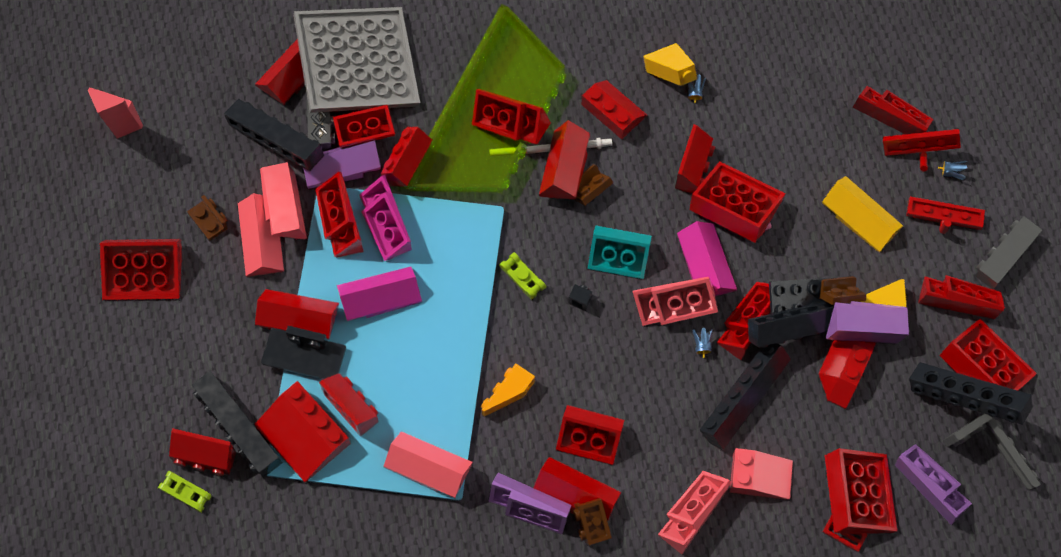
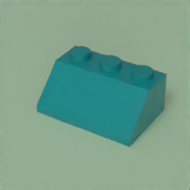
(619, 252)

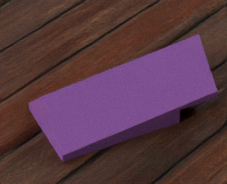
(349, 160)
(868, 322)
(933, 483)
(529, 504)

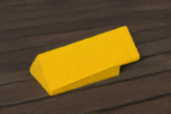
(861, 214)

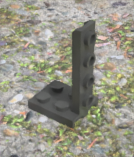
(1002, 442)

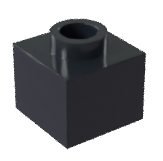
(580, 297)

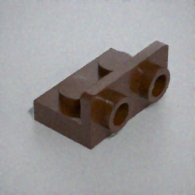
(592, 185)
(208, 219)
(841, 290)
(592, 521)

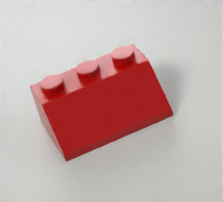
(612, 108)
(363, 126)
(406, 156)
(695, 160)
(349, 403)
(589, 434)
(201, 452)

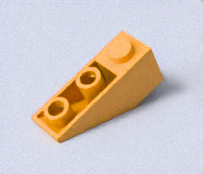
(513, 387)

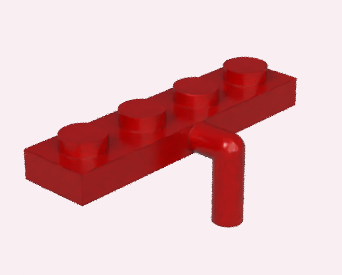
(922, 143)
(945, 213)

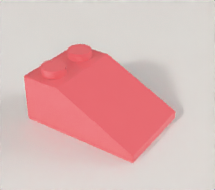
(760, 474)

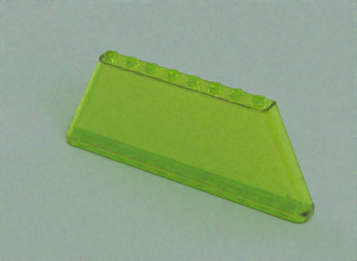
(506, 63)

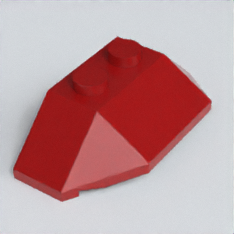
(844, 369)

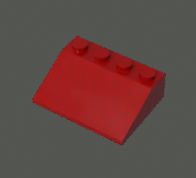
(736, 201)
(141, 269)
(987, 357)
(302, 432)
(860, 492)

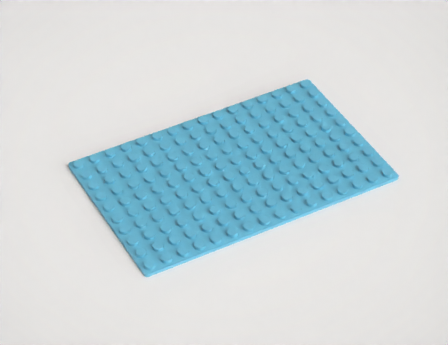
(415, 361)

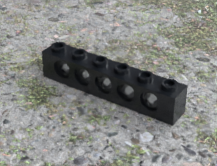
(971, 393)

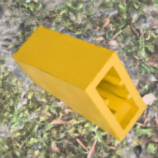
(671, 64)
(889, 295)

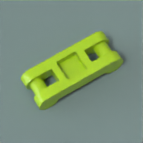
(522, 276)
(184, 491)

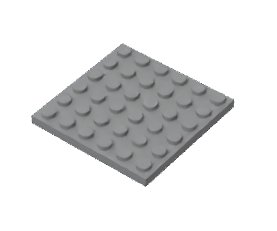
(356, 59)

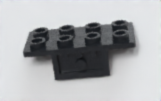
(794, 294)
(303, 352)

